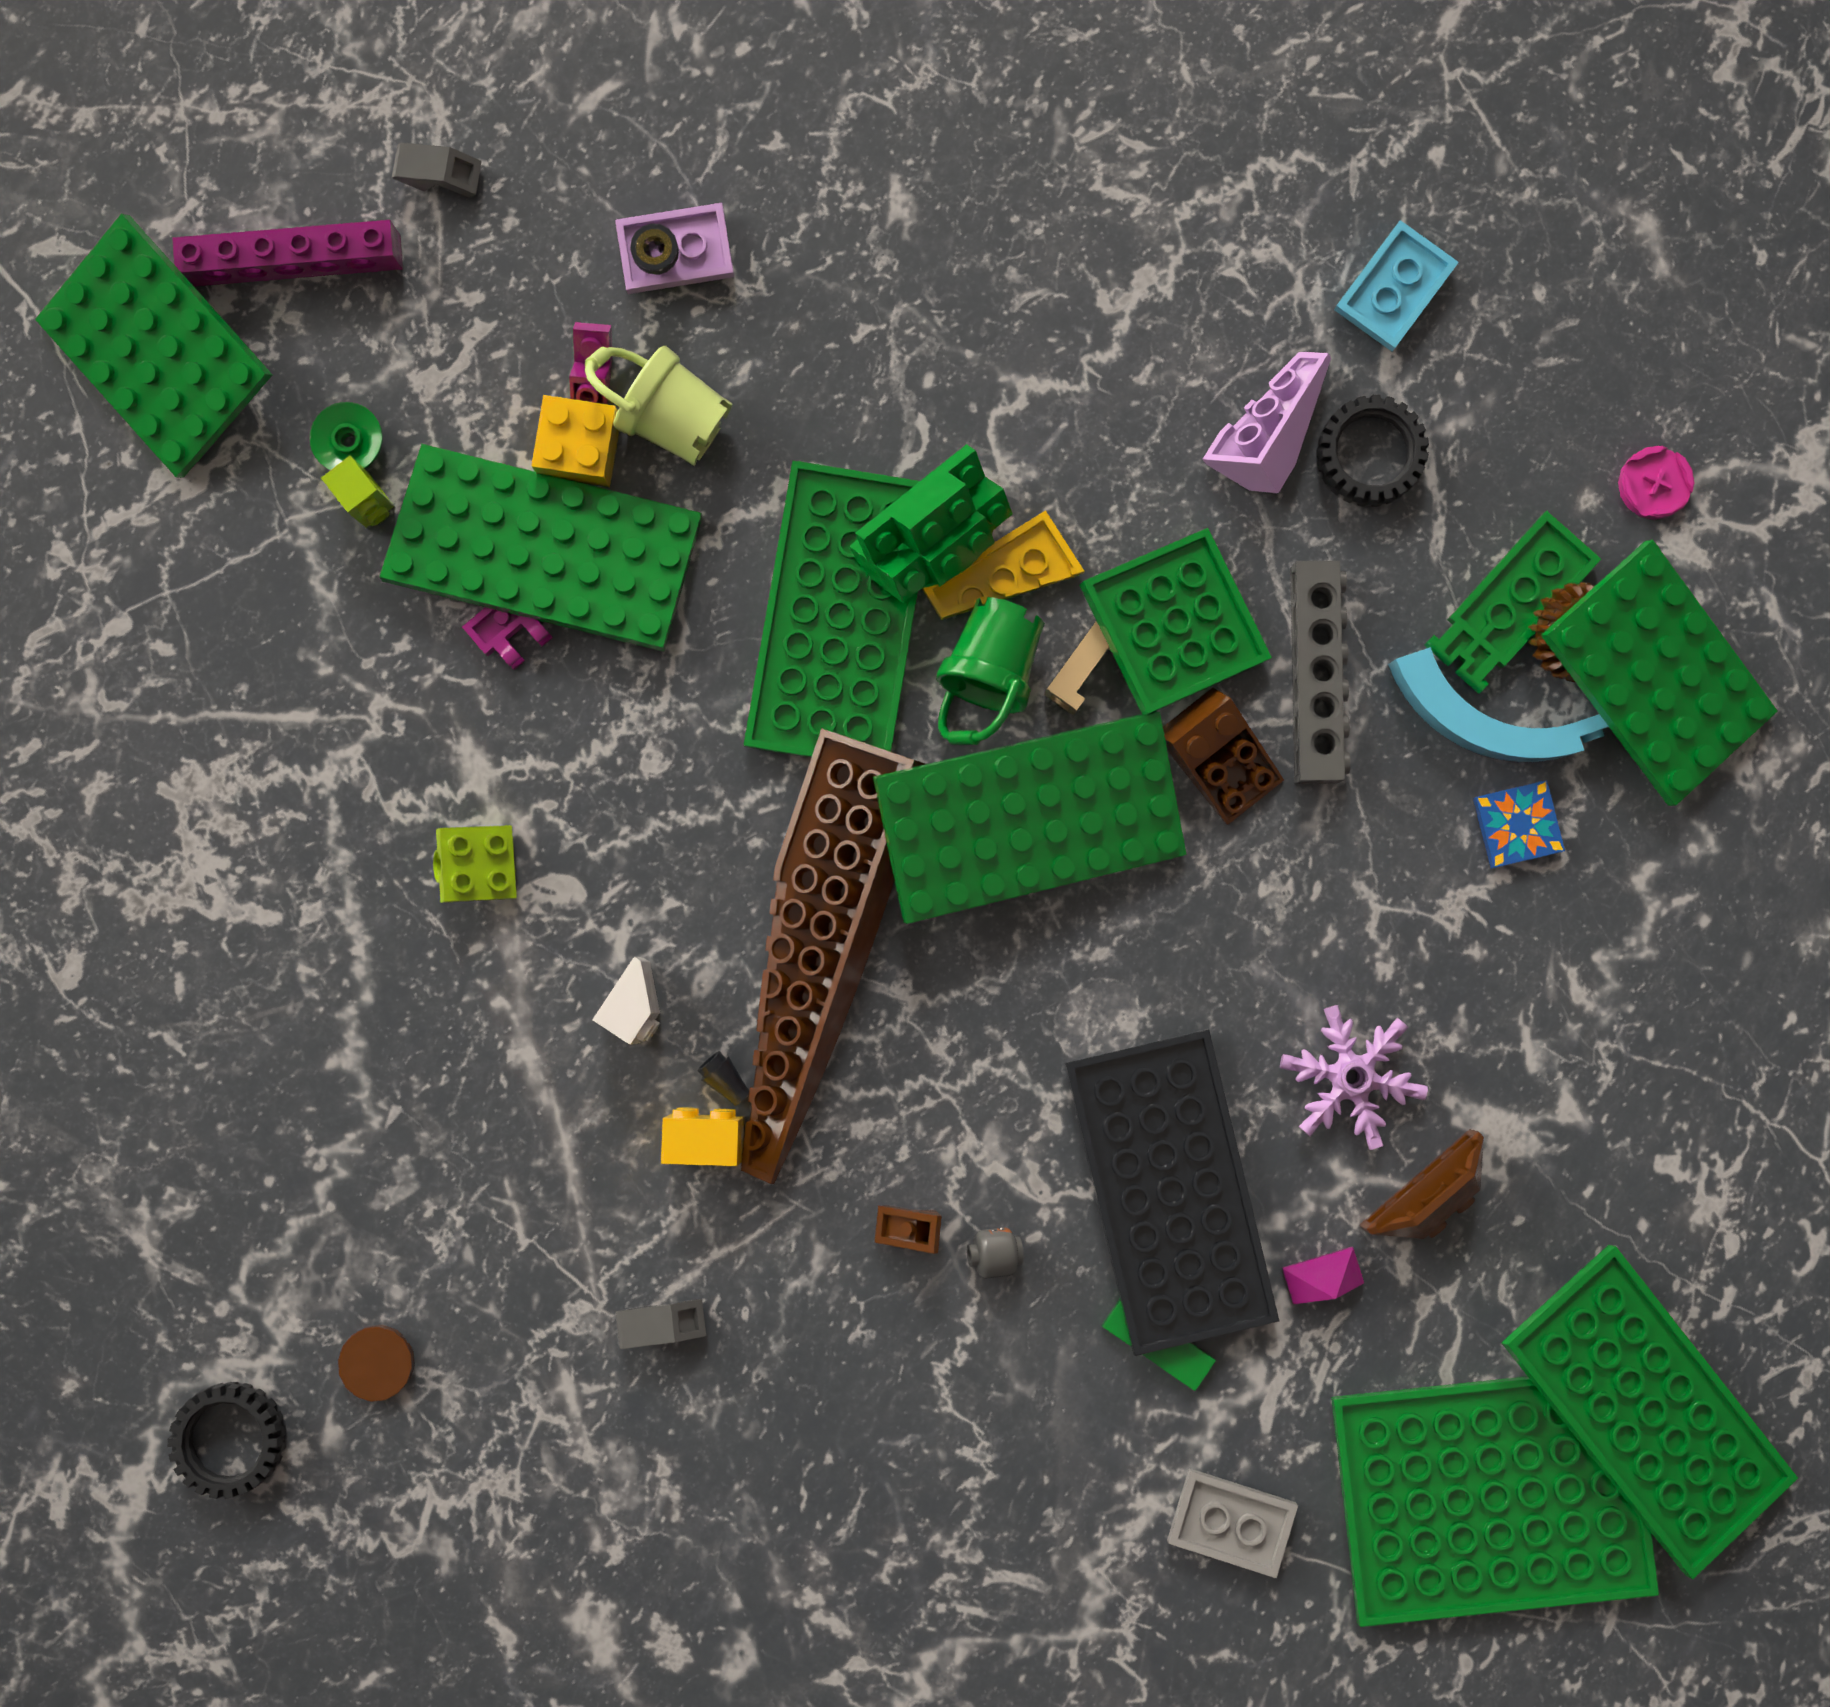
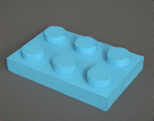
(1396, 285)

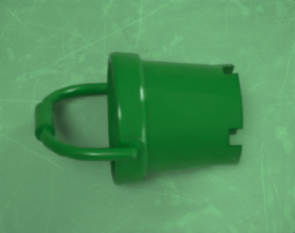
(990, 666)

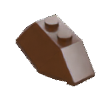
(1433, 1194)

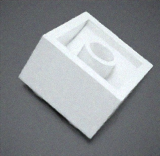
(631, 1004)

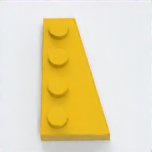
(1012, 566)

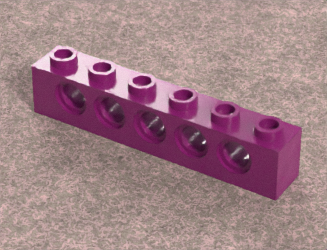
(288, 253)

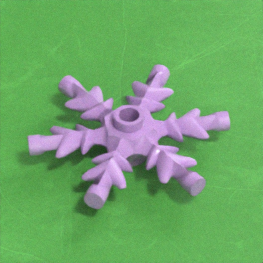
(1366, 1080)

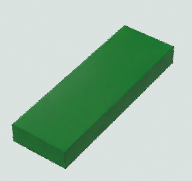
(1183, 1362)

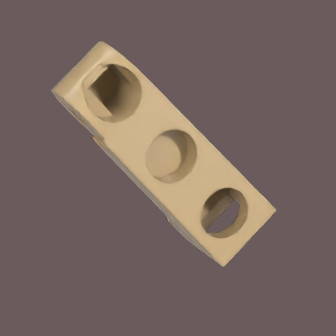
(1076, 670)

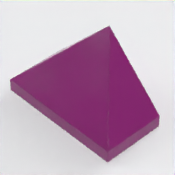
(1323, 1276)

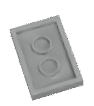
(1232, 1523)

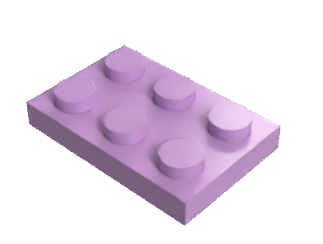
(701, 244)

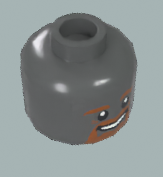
(995, 1252)

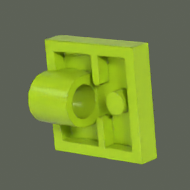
(475, 863)

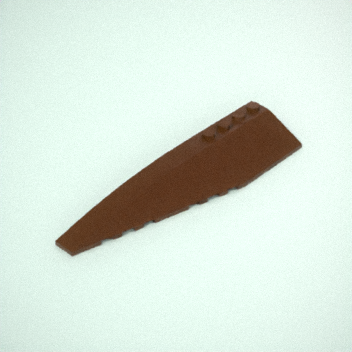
(825, 918)

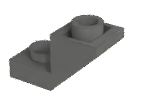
(436, 165)
(660, 1324)

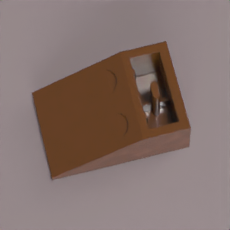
(1221, 755)

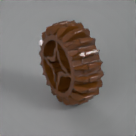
(1554, 608)

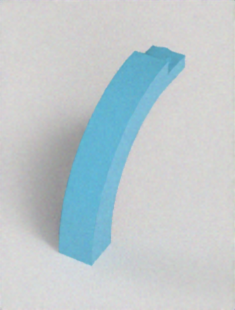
(1471, 729)

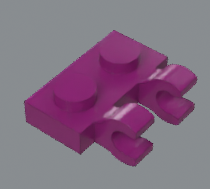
(494, 628)

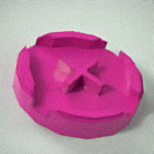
(1656, 482)

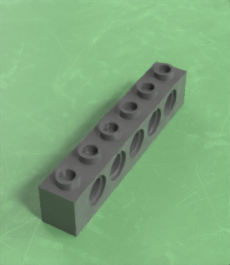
(1329, 580)

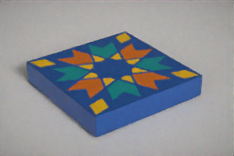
(1518, 824)

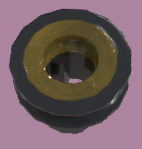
(654, 237)

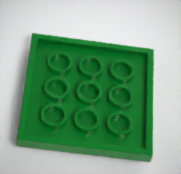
(1175, 621)

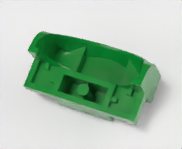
(942, 521)

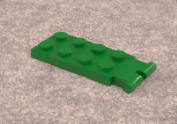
(1498, 612)

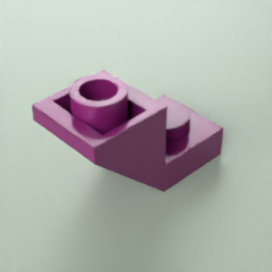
(586, 340)

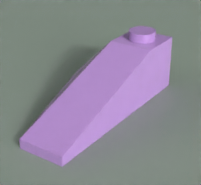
(1269, 437)

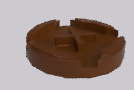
(376, 1363)

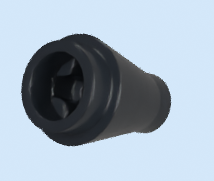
(724, 1078)

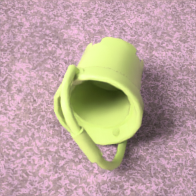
(664, 403)

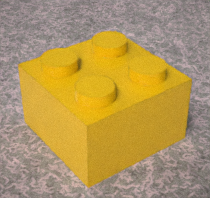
(576, 440)
(702, 1138)

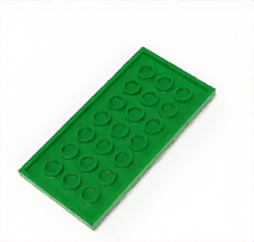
(541, 547)
(829, 632)
(1030, 816)
(1650, 1411)

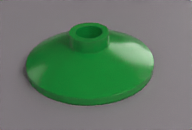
(339, 422)

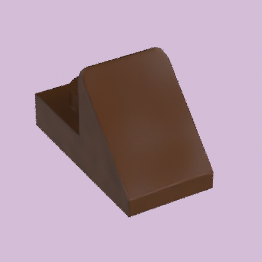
(908, 1228)

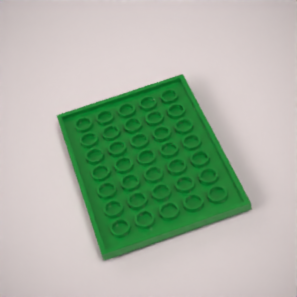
(1479, 1506)

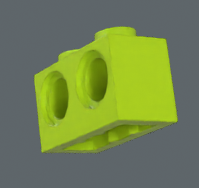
(358, 492)

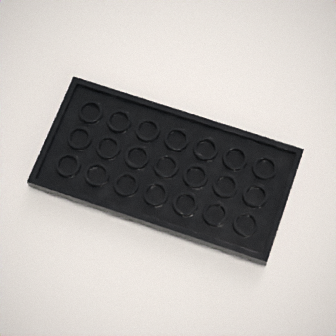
(1171, 1192)

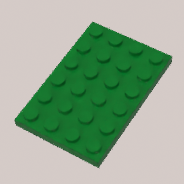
(153, 346)
(1659, 672)

